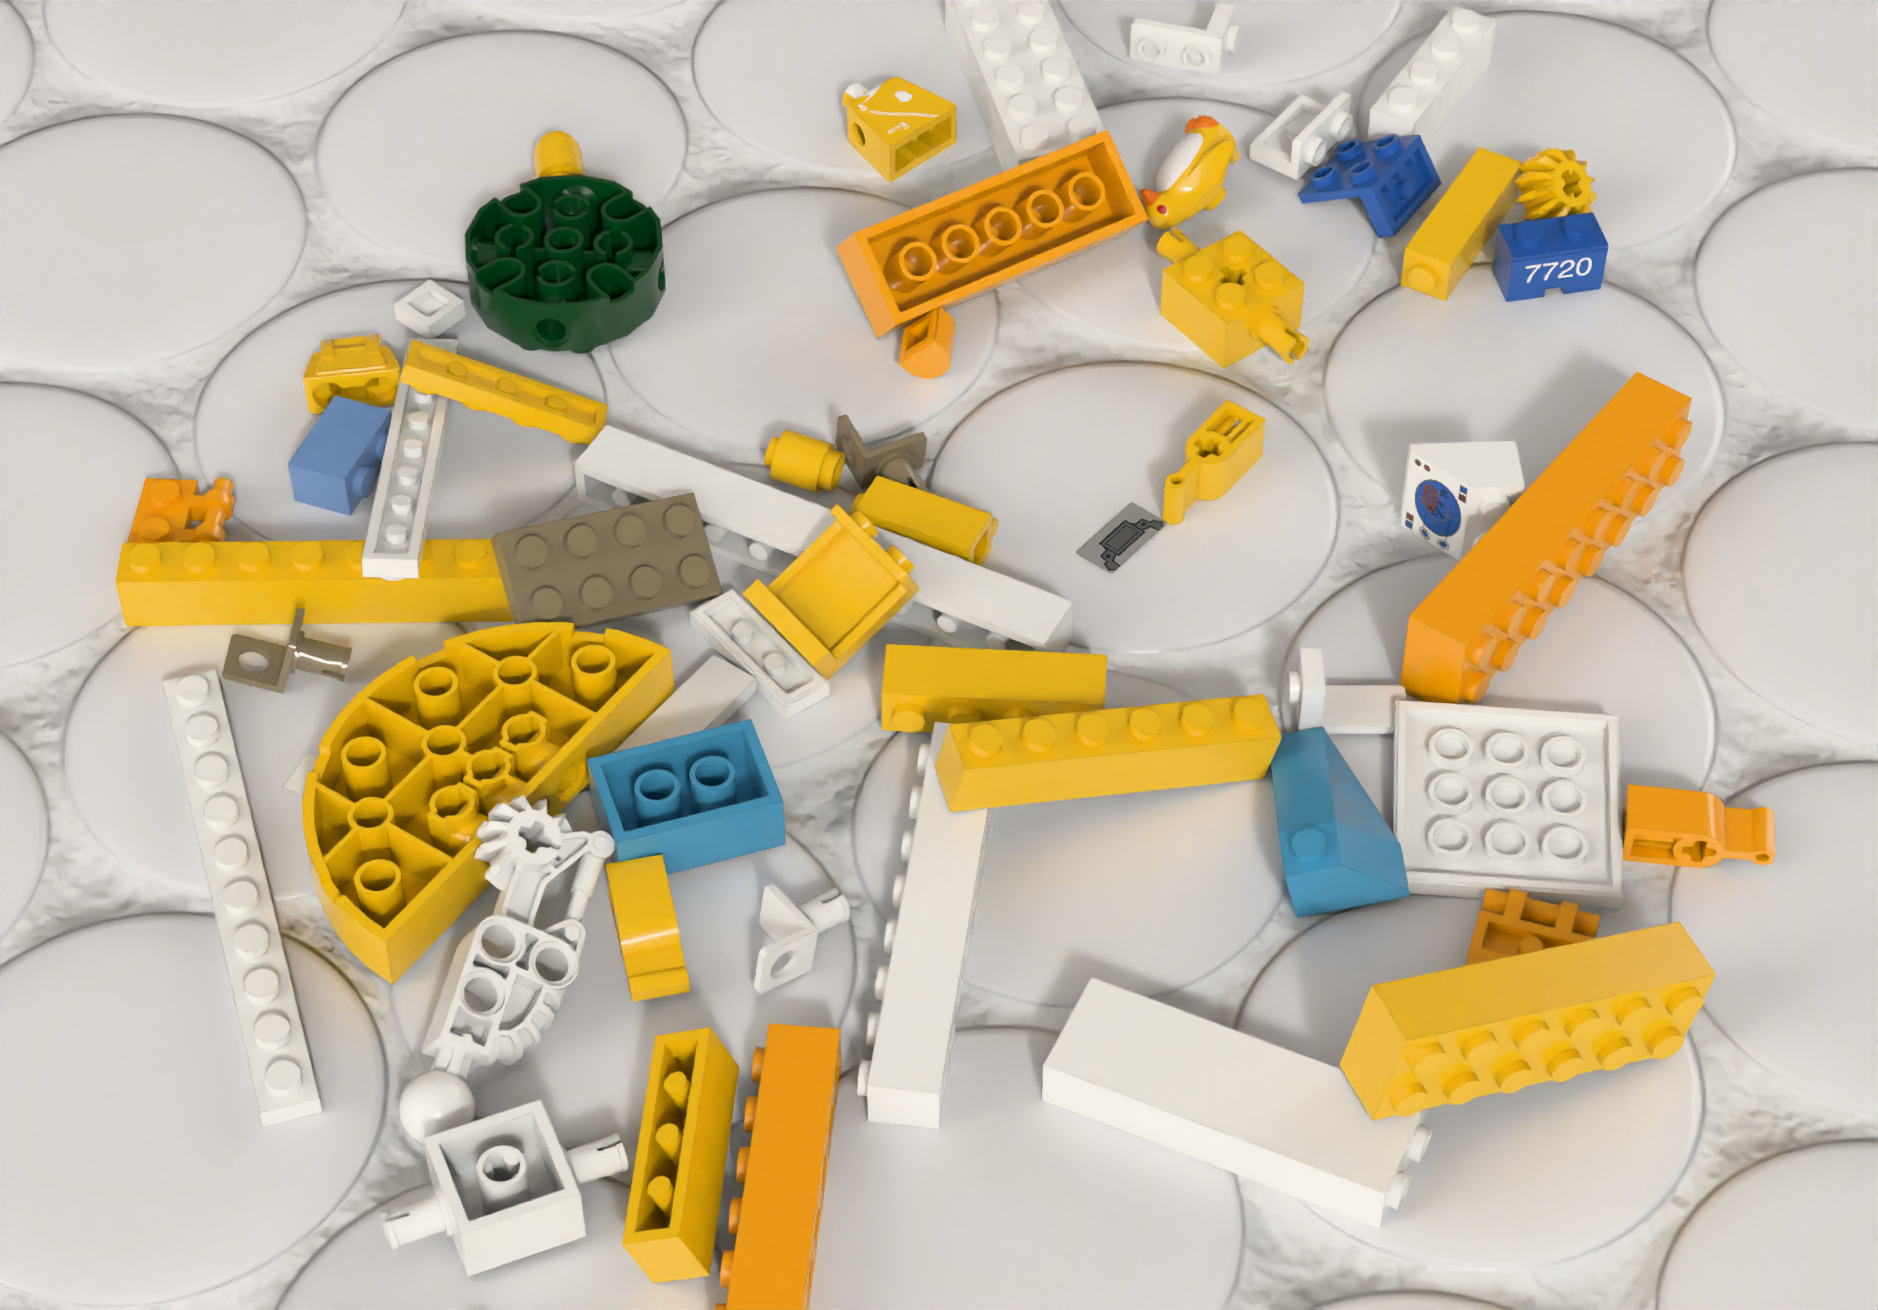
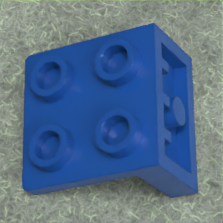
(1387, 174)

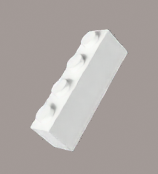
(1435, 77)

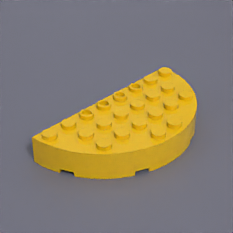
(438, 748)

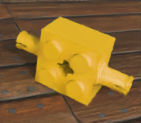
(1231, 298)

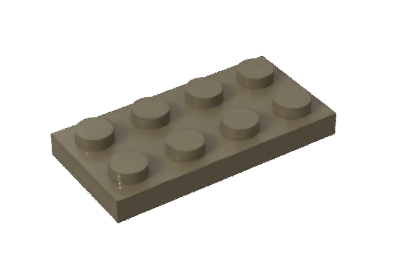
(608, 564)

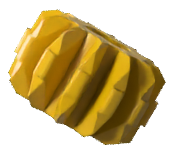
(1554, 185)

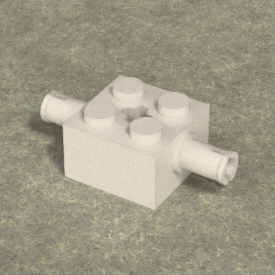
(504, 1188)

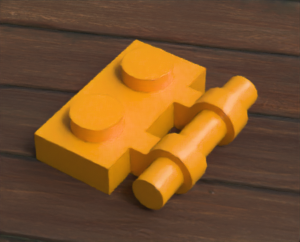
(172, 505)
(1510, 935)

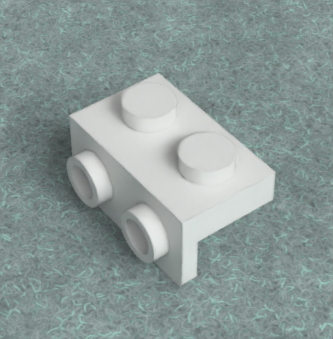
(1302, 135)

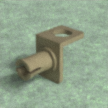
(892, 461)
(298, 653)

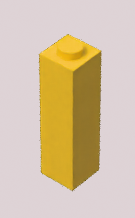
(1461, 224)

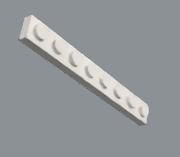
(407, 479)

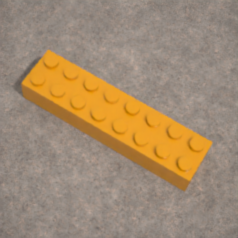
(1545, 544)

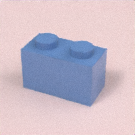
(340, 456)

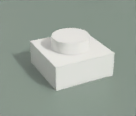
(429, 310)

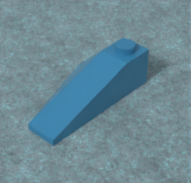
(1330, 831)

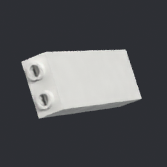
(1231, 1102)

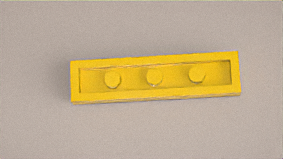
(503, 393)

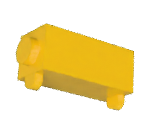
(928, 519)

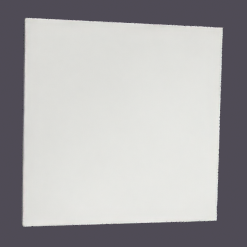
(1508, 802)

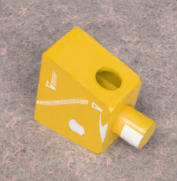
(898, 125)

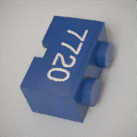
(1549, 255)

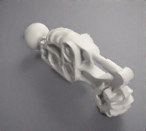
(516, 1002)

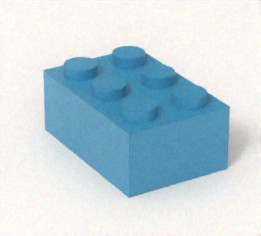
(689, 798)

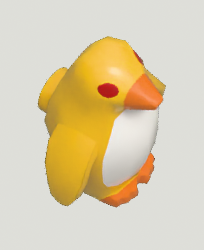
(1191, 174)

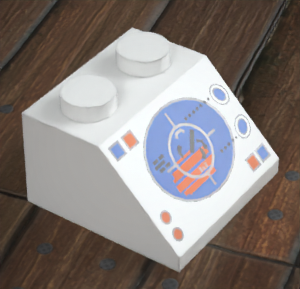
(1459, 491)

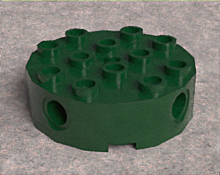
(565, 263)

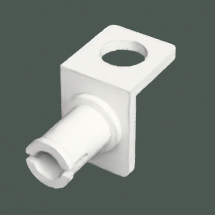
(794, 932)

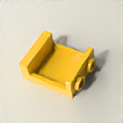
(836, 592)

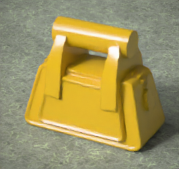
(354, 370)

